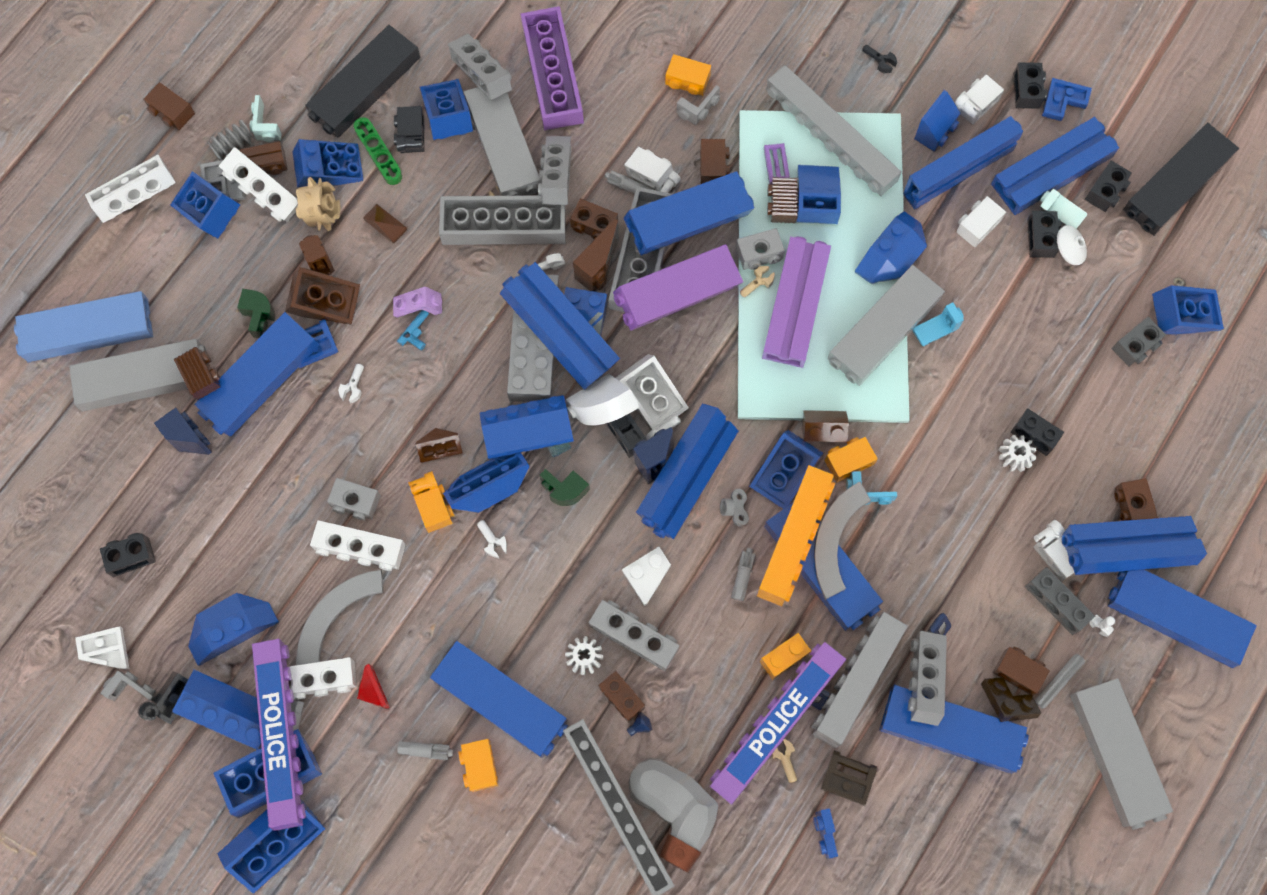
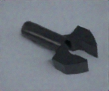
(882, 59)

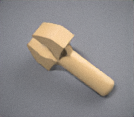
(758, 281)
(785, 759)

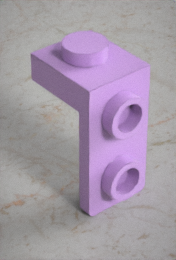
(416, 300)

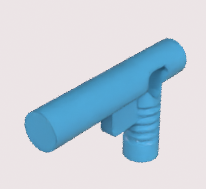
(414, 332)

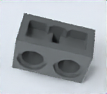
(1139, 342)

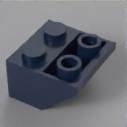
(183, 433)
(653, 454)

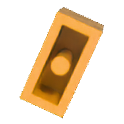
(688, 75)
(853, 457)
(785, 656)
(479, 765)

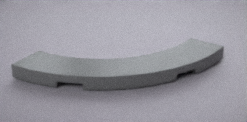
(828, 538)
(330, 608)

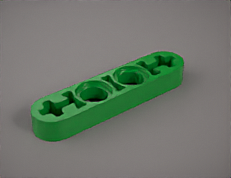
(375, 152)

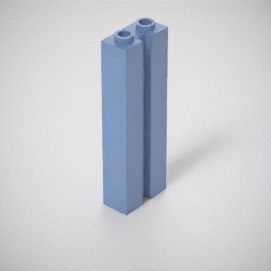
(83, 326)

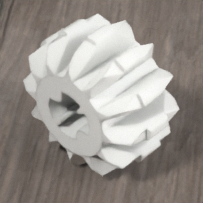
(1025, 457)
(582, 648)

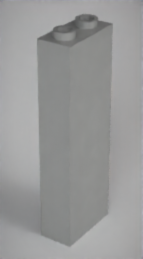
(503, 143)
(885, 325)
(129, 376)
(1121, 754)

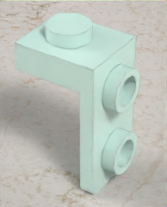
(262, 131)
(1067, 211)

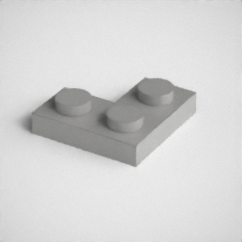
(212, 173)

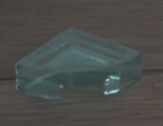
(559, 449)

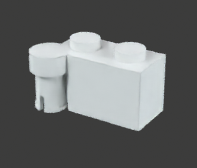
(979, 99)
(651, 170)
(1053, 551)

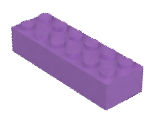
(552, 68)

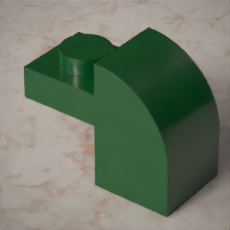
(258, 308)
(568, 491)

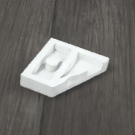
(647, 574)
(104, 648)

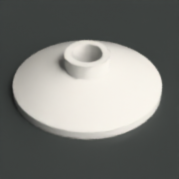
(1071, 245)

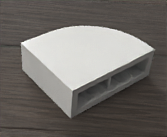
(602, 402)

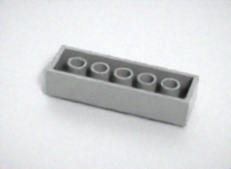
(500, 220)
(630, 262)
(530, 362)
(859, 680)

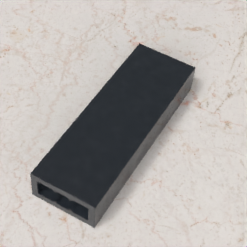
(362, 81)
(1180, 179)

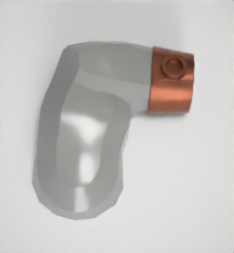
(678, 802)

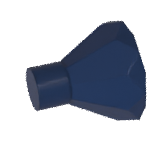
(641, 724)

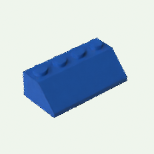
(526, 427)
(220, 709)
(244, 781)
(262, 852)

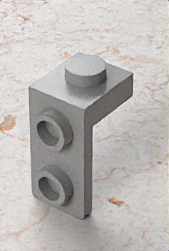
(694, 114)
(117, 683)

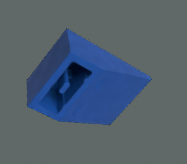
(331, 161)
(818, 194)

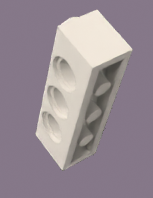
(236, 161)
(130, 188)
(327, 532)
(344, 680)

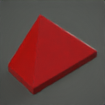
(371, 690)

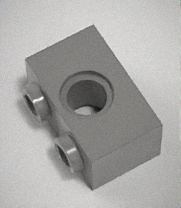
(768, 241)
(345, 490)

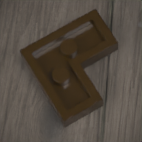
(1006, 705)

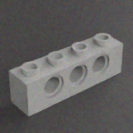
(480, 66)
(555, 170)
(660, 658)
(932, 709)

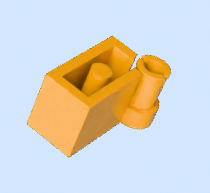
(430, 502)

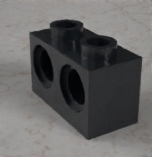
(1024, 85)
(1108, 186)
(1038, 233)
(1040, 431)
(626, 433)
(128, 560)

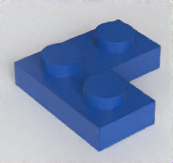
(1062, 94)
(824, 823)

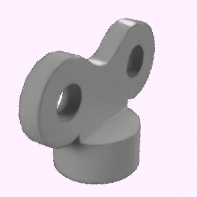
(734, 507)

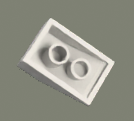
(653, 392)

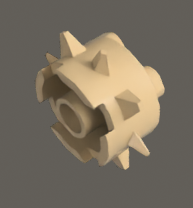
(317, 204)

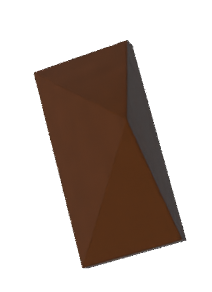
(385, 223)
(438, 444)

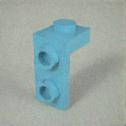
(939, 326)
(882, 497)

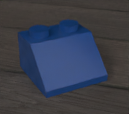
(938, 122)

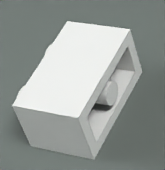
(980, 221)

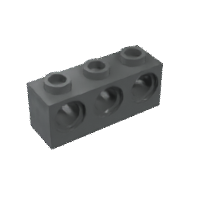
(1059, 601)

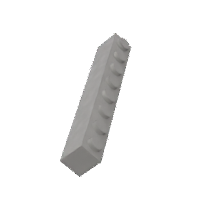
(832, 130)
(618, 808)

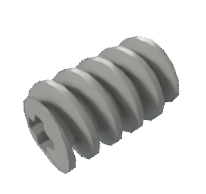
(230, 140)

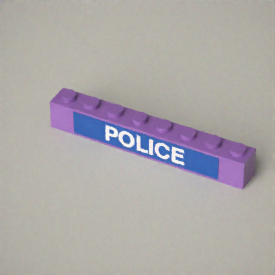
(778, 722)
(277, 735)

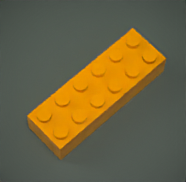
(793, 544)

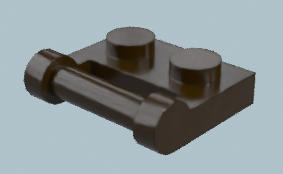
(845, 784)

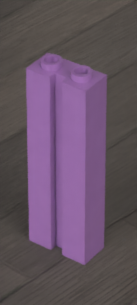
(677, 287)
(796, 302)

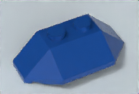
(893, 250)
(487, 483)
(228, 625)

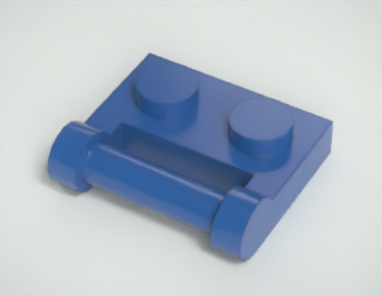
(326, 341)

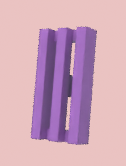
(774, 147)

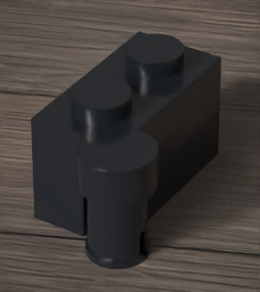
(410, 129)
(165, 700)

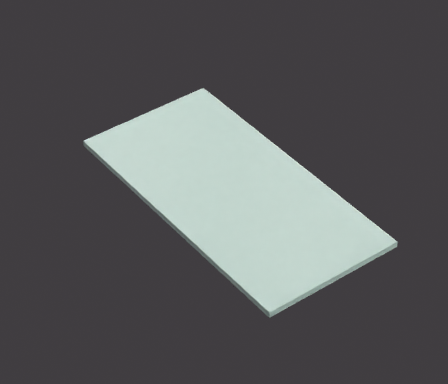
(781, 390)

